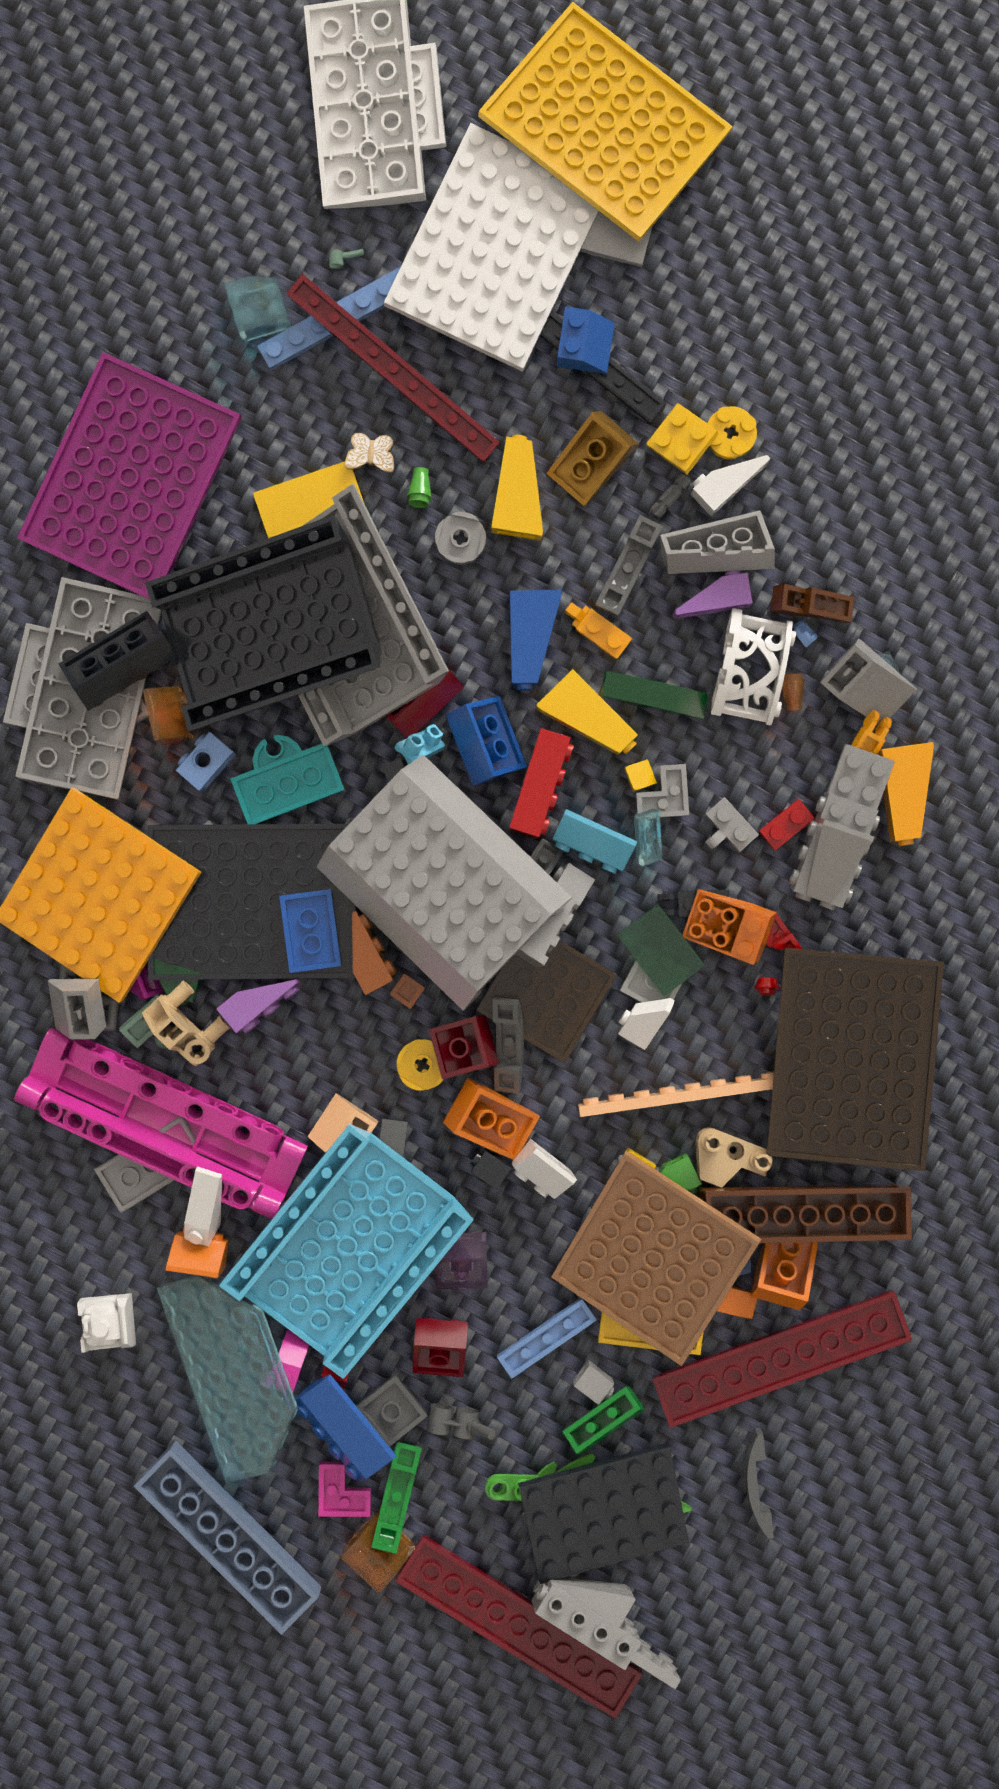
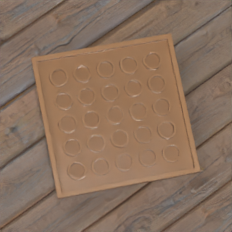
(655, 1258)

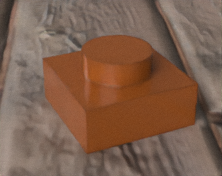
(407, 991)

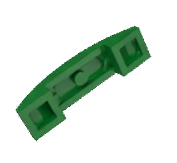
(396, 1497)

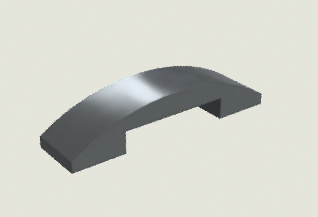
(629, 565)
(509, 1044)
(756, 1452)

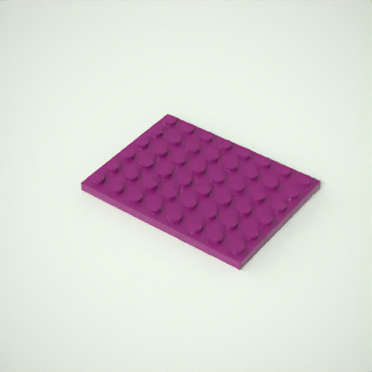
(129, 475)

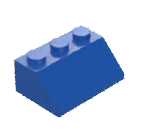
(486, 740)

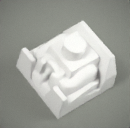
(107, 1322)

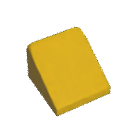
(640, 775)

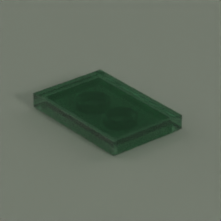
(660, 950)

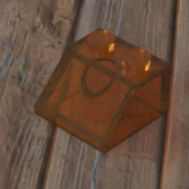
(166, 714)
(372, 1564)

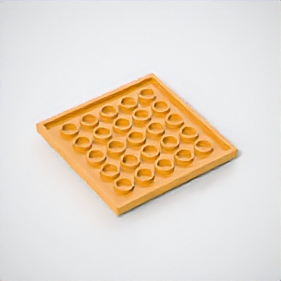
(97, 894)

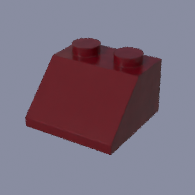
(463, 1046)
(439, 1347)

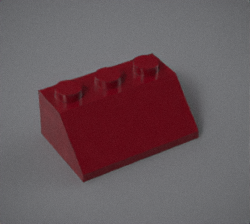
(417, 712)

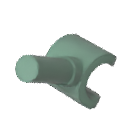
(337, 257)

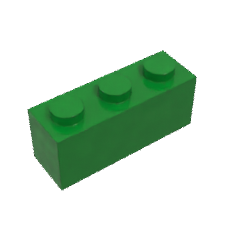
(603, 1420)

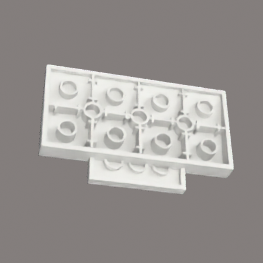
(371, 102)

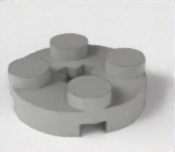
(453, 525)

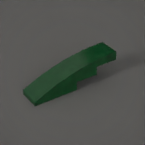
(653, 695)

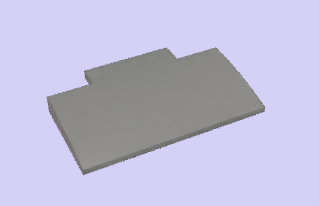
(63, 739)

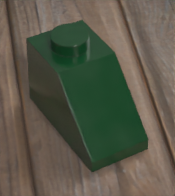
(165, 968)

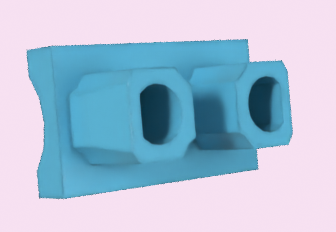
(423, 743)

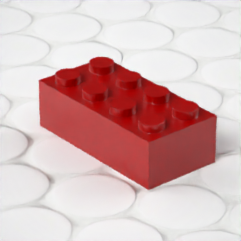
(539, 784)

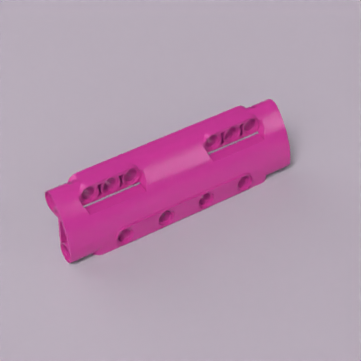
(136, 1133)

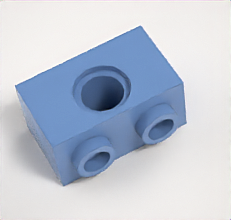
(203, 776)

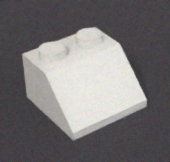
(543, 1170)

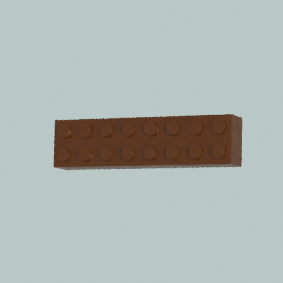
(817, 1212)

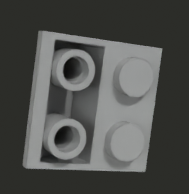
(77, 1007)

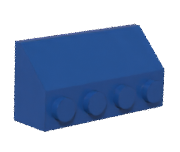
(343, 1428)

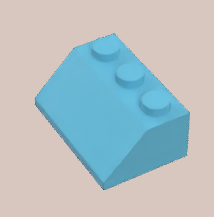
(593, 842)

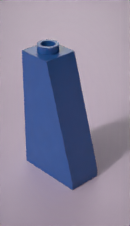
(531, 628)

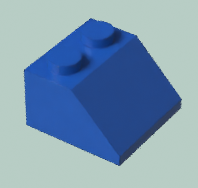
(585, 341)

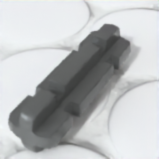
(670, 496)

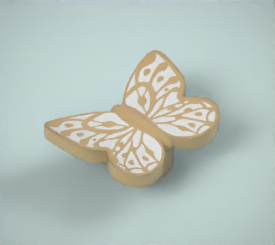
(370, 452)

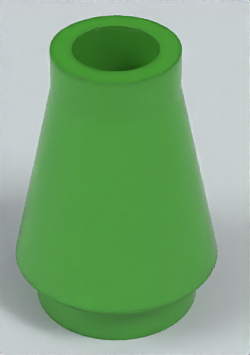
(419, 490)

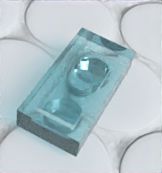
(648, 837)

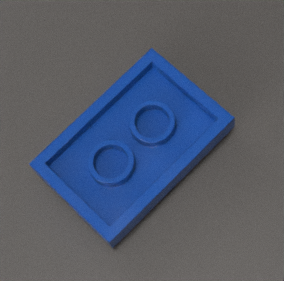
(310, 930)

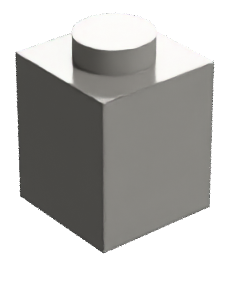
(594, 1382)

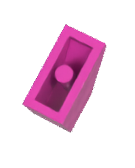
(292, 1357)

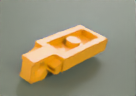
(598, 630)

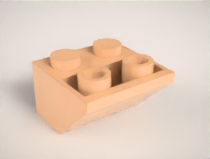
(336, 1118)

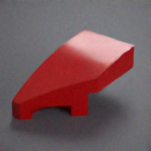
(780, 936)

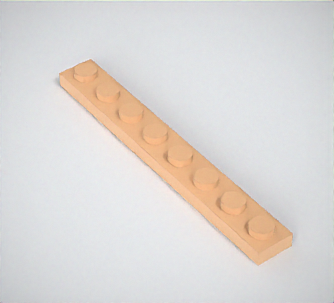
(669, 1095)

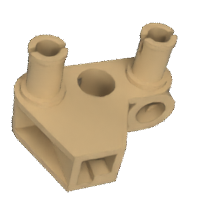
(184, 1033)
(716, 1162)

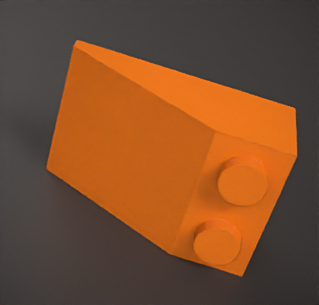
(490, 1119)
(784, 1273)

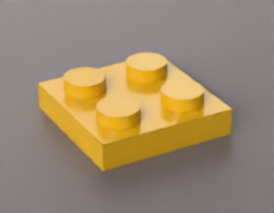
(682, 438)

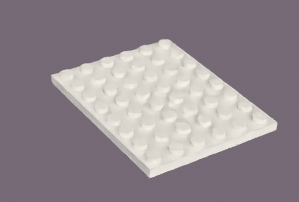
(492, 250)

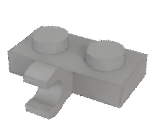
(730, 826)

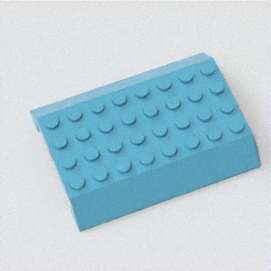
(349, 1247)

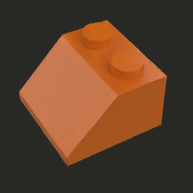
(197, 1258)

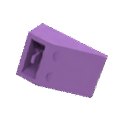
(246, 1006)

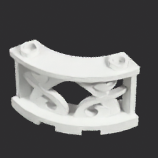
(725, 690)

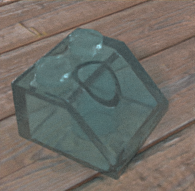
(257, 306)

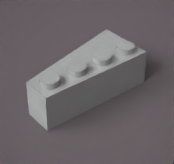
(720, 546)
(577, 885)

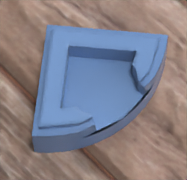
(805, 633)

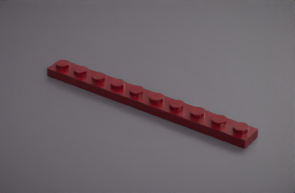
(392, 368)

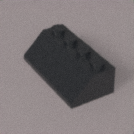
(117, 660)

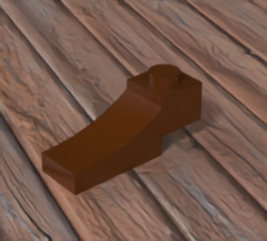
(812, 603)

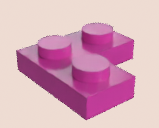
(335, 1498)

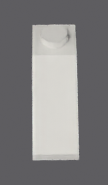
(722, 484)
(204, 1207)

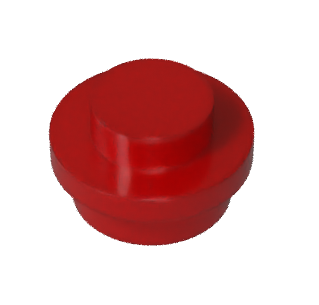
(767, 986)

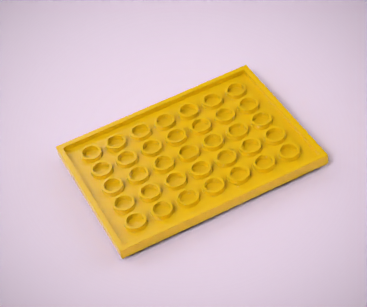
(605, 121)

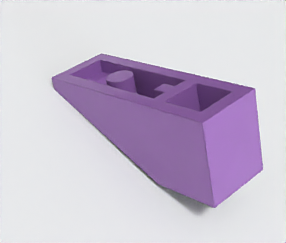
(722, 595)

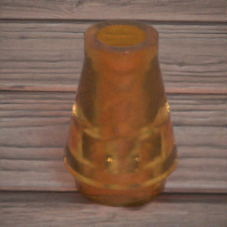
(793, 691)

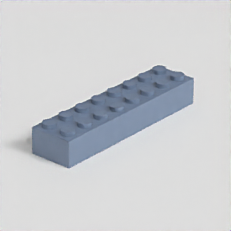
(228, 1537)

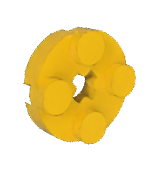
(745, 427)
(408, 1068)

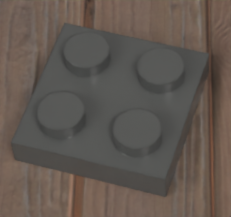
(392, 1410)

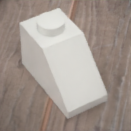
(644, 1021)

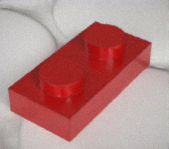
(786, 824)

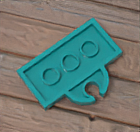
(286, 780)

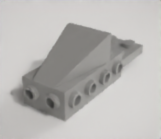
(842, 828)
(597, 1618)

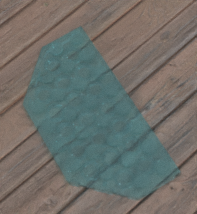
(231, 1373)

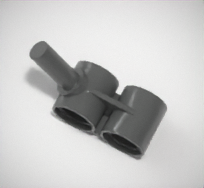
(459, 1419)

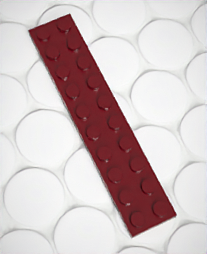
(782, 1358)
(513, 1625)

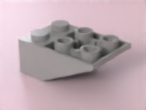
(867, 682)

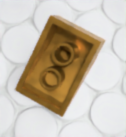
(592, 457)

